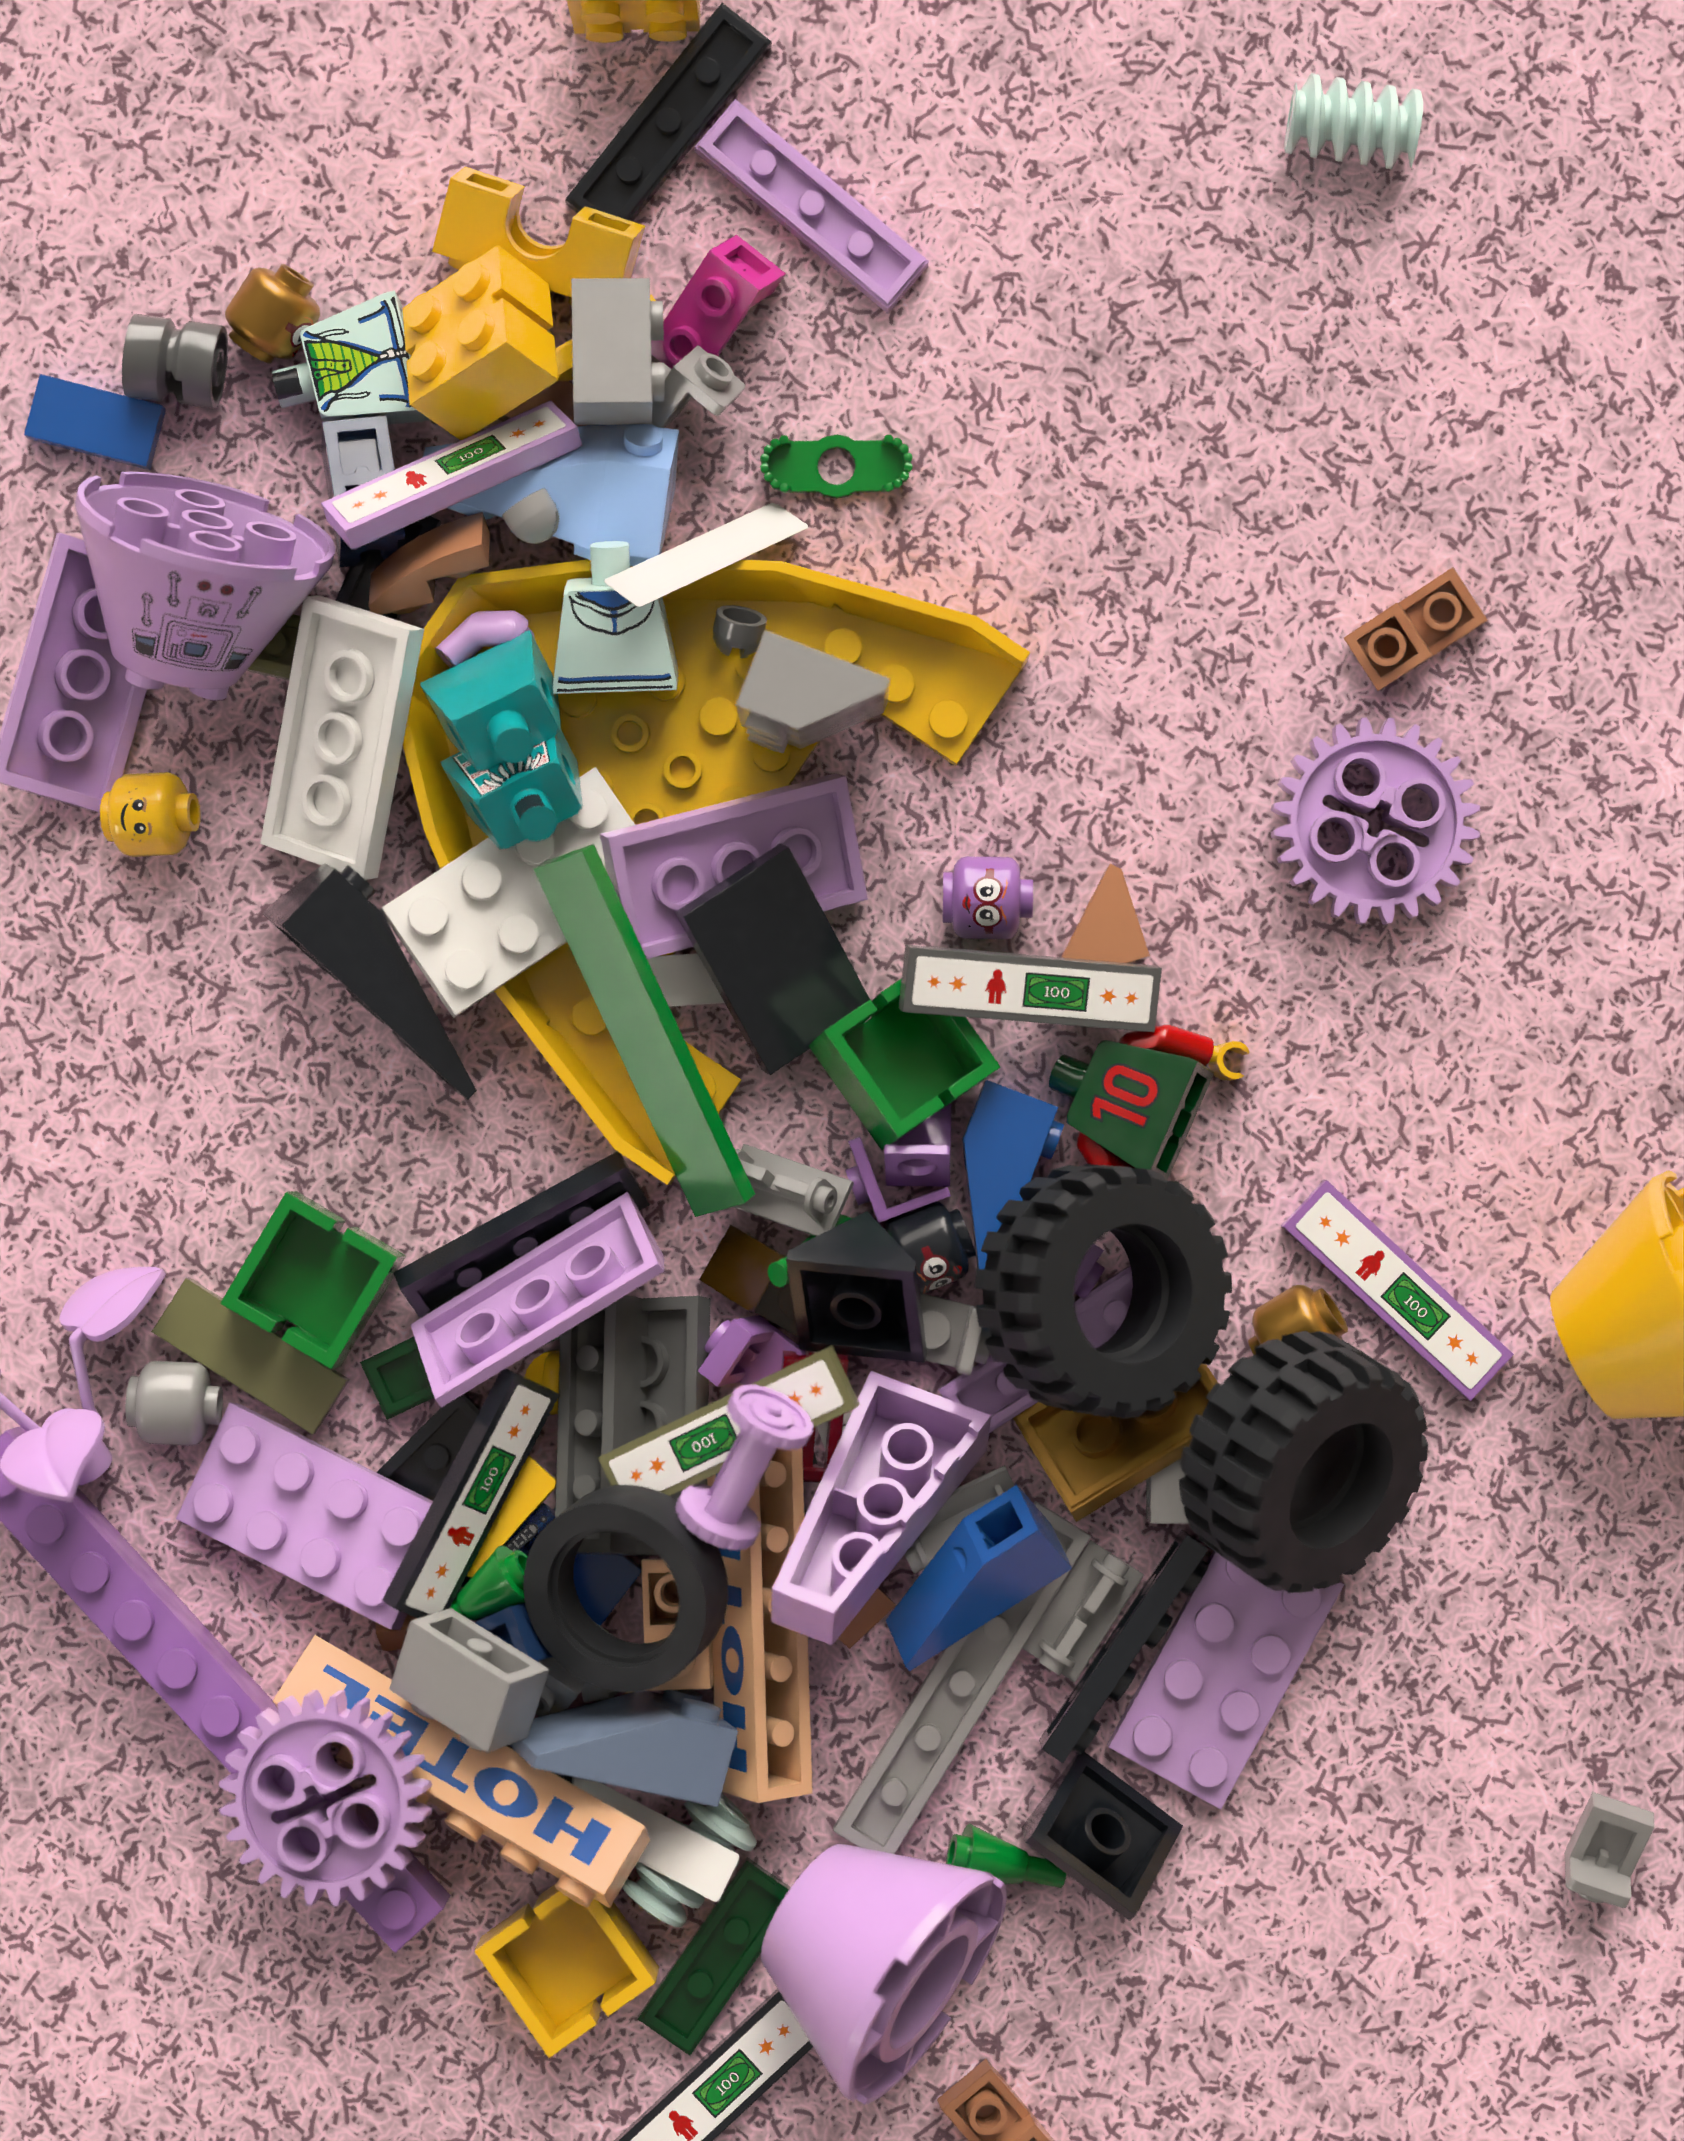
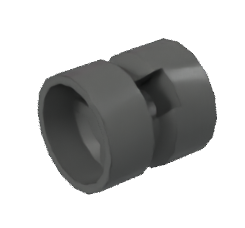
(174, 361)

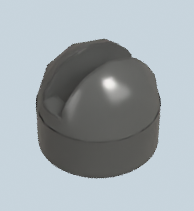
(739, 629)

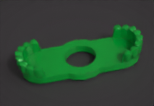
(794, 465)

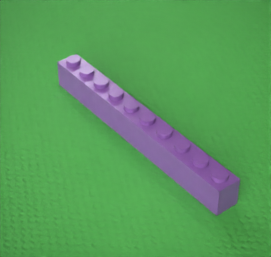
(186, 1667)

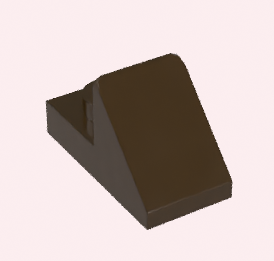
(741, 1274)

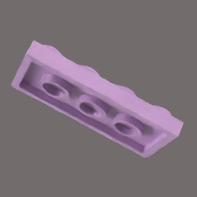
(684, 855)
(305, 1511)
(1219, 1679)

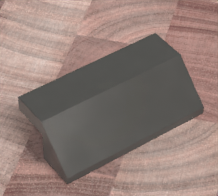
(620, 1380)

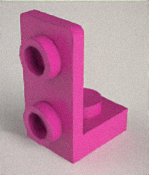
(716, 300)

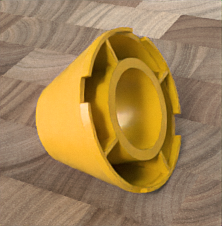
(1626, 1308)

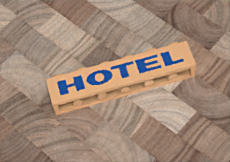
(761, 1665)
(491, 1793)

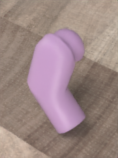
(481, 631)

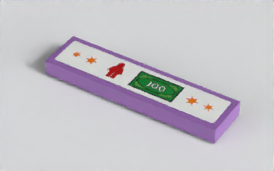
(1397, 1290)

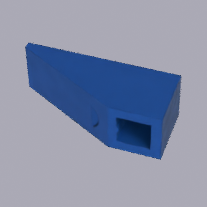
(1002, 1151)
(976, 1575)

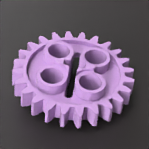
(1395, 767)
(348, 1850)

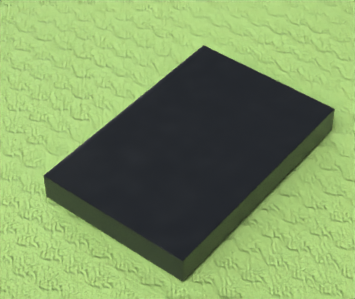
(773, 957)

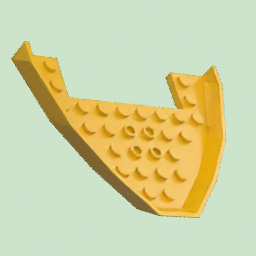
(690, 752)

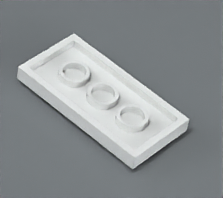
(341, 736)
(486, 910)

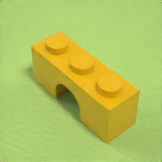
(485, 213)

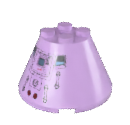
(194, 576)

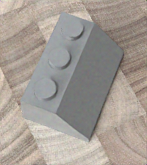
(805, 695)

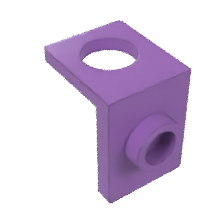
(922, 1154)
(867, 1188)

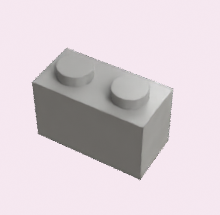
(613, 351)
(468, 1680)

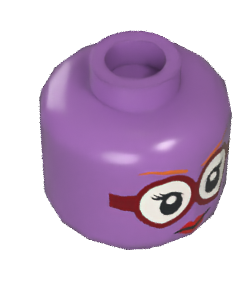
(986, 898)

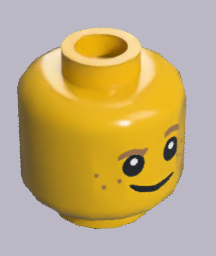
(149, 814)

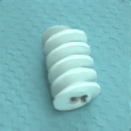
(1354, 120)
(663, 1896)

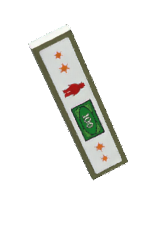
(700, 1441)

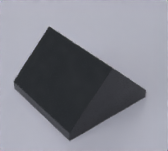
(857, 1293)
(1102, 1834)

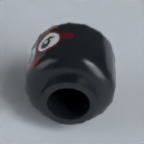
(935, 1242)

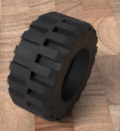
(1172, 1305)
(1303, 1461)

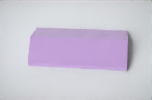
(70, 698)
(536, 1298)

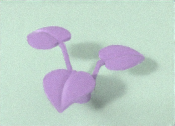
(70, 1443)

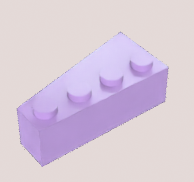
(879, 1493)

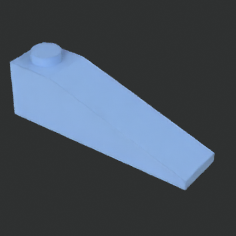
(604, 491)

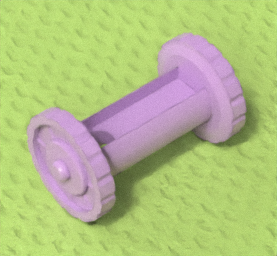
(721, 1511)

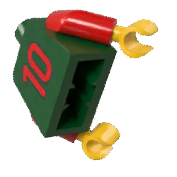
(1140, 1095)

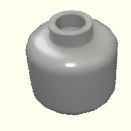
(173, 1403)

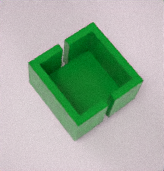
(901, 1063)
(313, 1279)

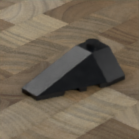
(351, 941)

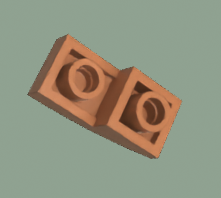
(409, 574)
(1415, 629)
(989, 2109)

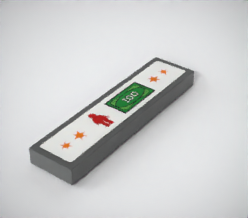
(1029, 988)

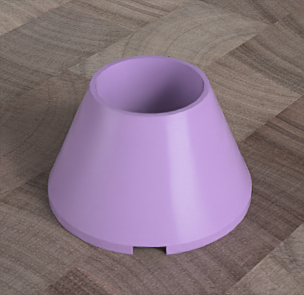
(874, 1954)

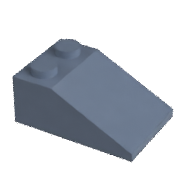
(638, 1742)

